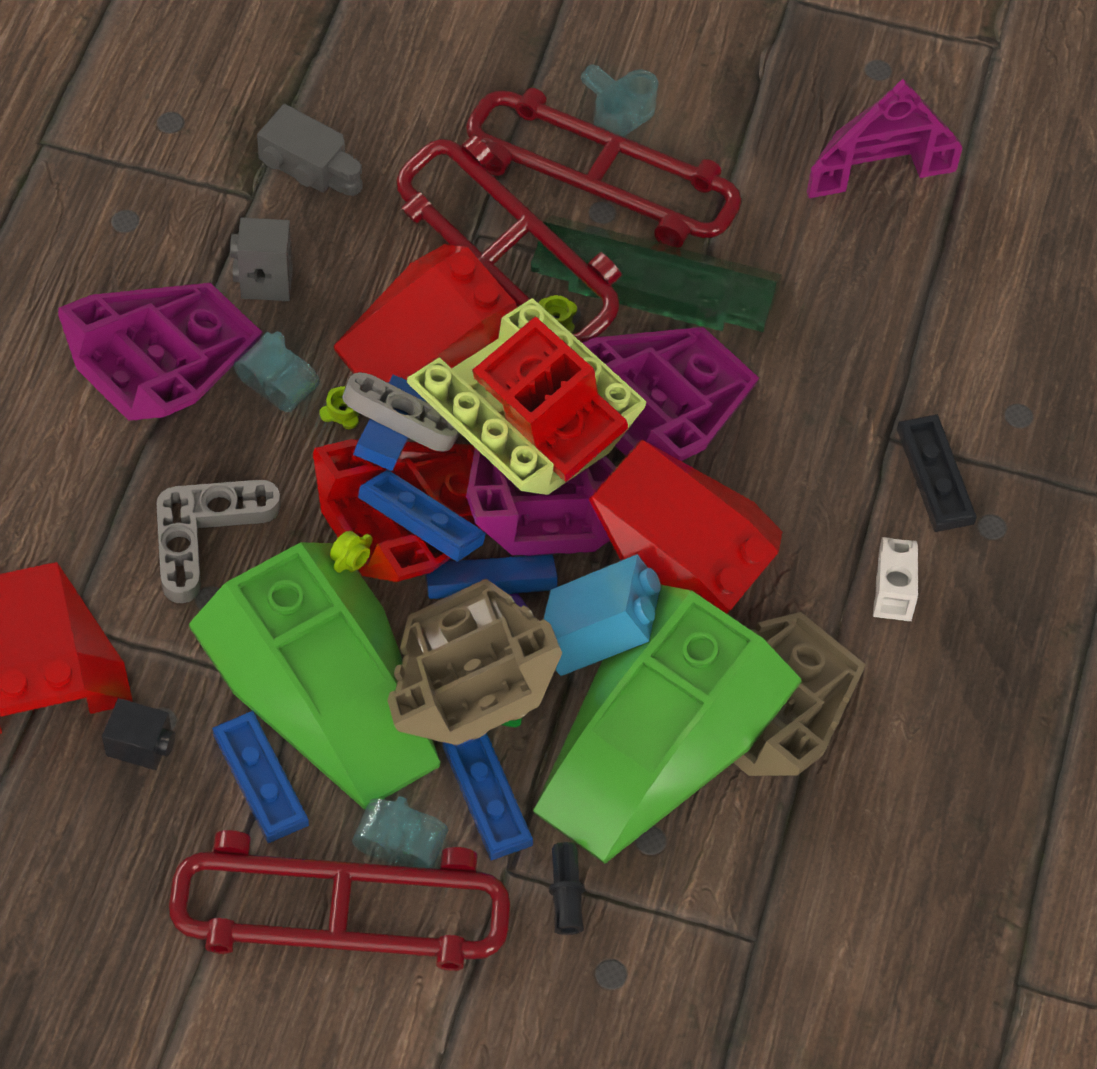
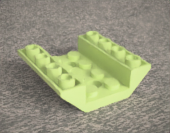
(482, 417)

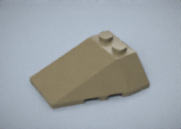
(471, 665)
(813, 711)

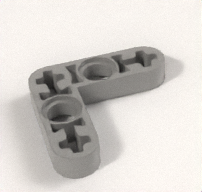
(378, 398)
(197, 515)

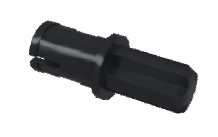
(566, 889)

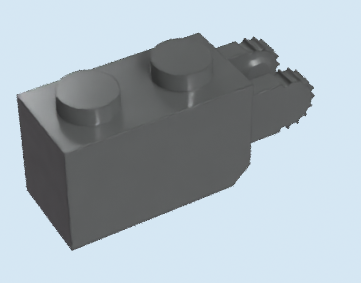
(308, 152)

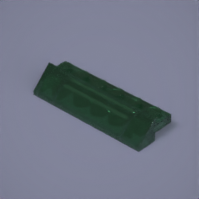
(666, 277)

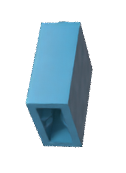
(603, 613)

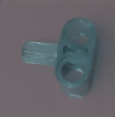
(622, 103)
(277, 372)
(399, 834)

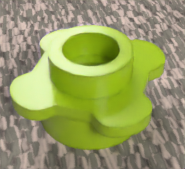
(561, 307)
(331, 411)
(350, 551)

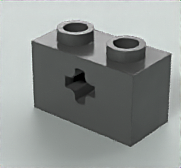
(263, 259)

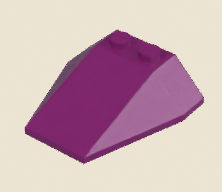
(156, 345)
(687, 386)
(534, 521)

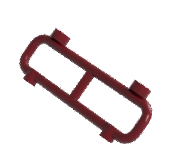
(472, 158)
(672, 226)
(232, 855)

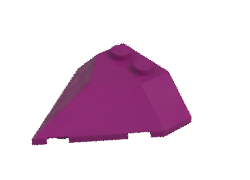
(887, 129)

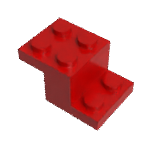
(551, 397)

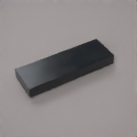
(936, 473)

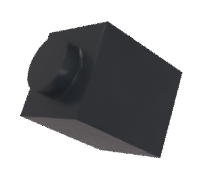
(138, 734)

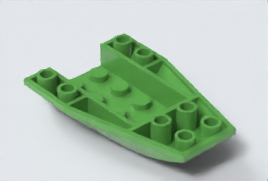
(317, 667)
(662, 723)

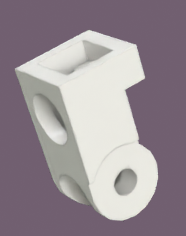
(896, 579)

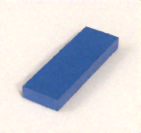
(381, 444)
(422, 515)
(509, 574)
(260, 777)
(488, 797)

